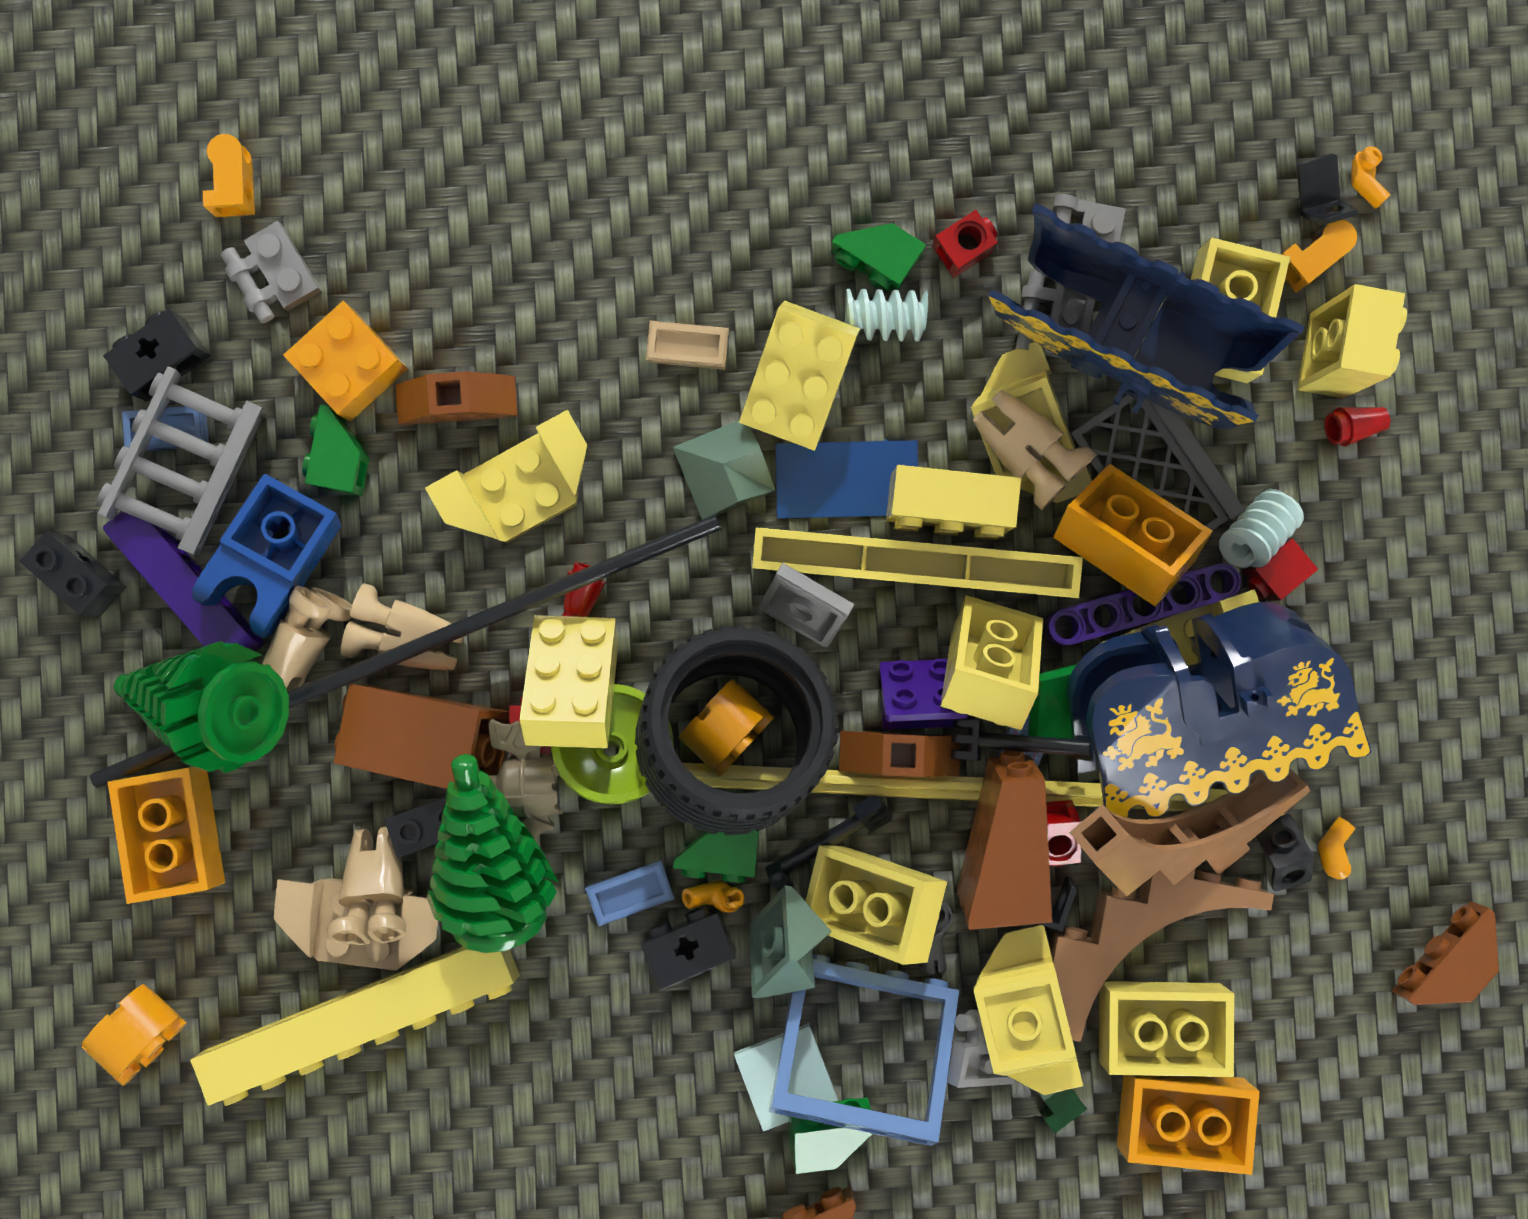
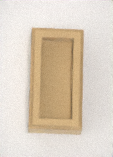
(687, 345)

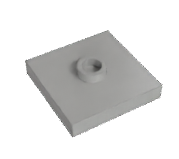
(805, 605)

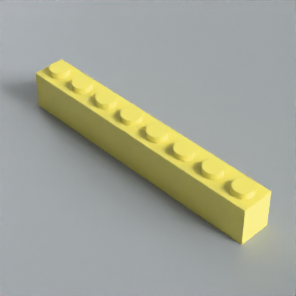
(918, 562)
(351, 1020)

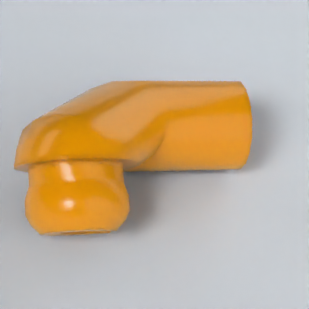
(1364, 174)
(1332, 850)
(715, 894)

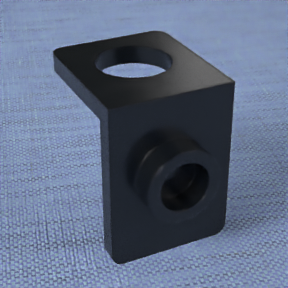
(1321, 190)
(1286, 852)
(1062, 905)

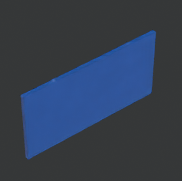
(838, 477)

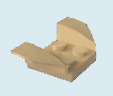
(308, 908)

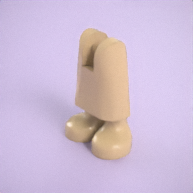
(1026, 443)
(403, 624)
(300, 634)
(369, 879)

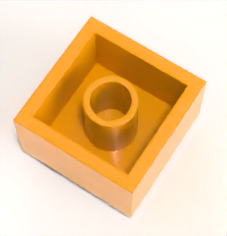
(345, 361)

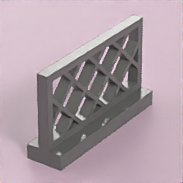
(1184, 448)

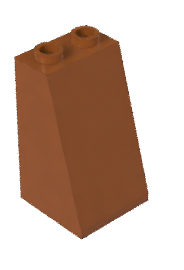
(414, 734)
(1008, 850)

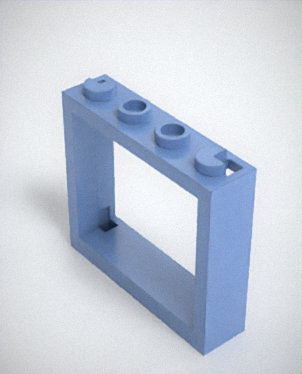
(856, 1118)

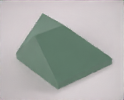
(724, 469)
(783, 945)

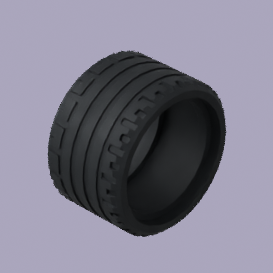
(773, 664)

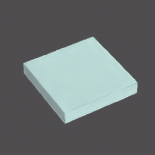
(807, 1076)

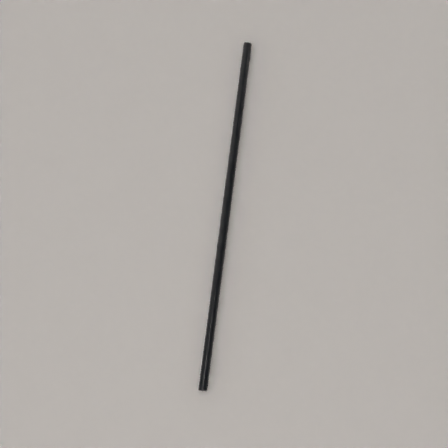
(448, 633)

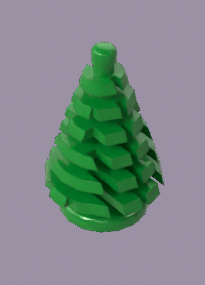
(210, 705)
(487, 867)

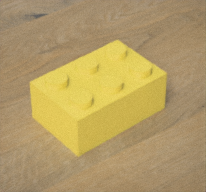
(1243, 274)
(1352, 341)
(799, 375)
(953, 501)
(993, 663)
(569, 682)
(876, 903)
(1166, 1029)

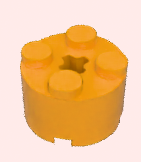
(726, 727)
(133, 1034)

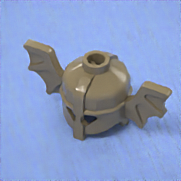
(525, 778)

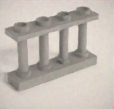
(208, 495)

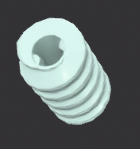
(887, 314)
(1261, 529)

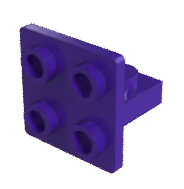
(914, 695)

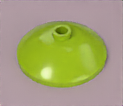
(602, 776)

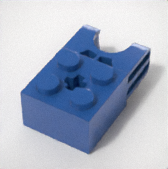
(256, 558)

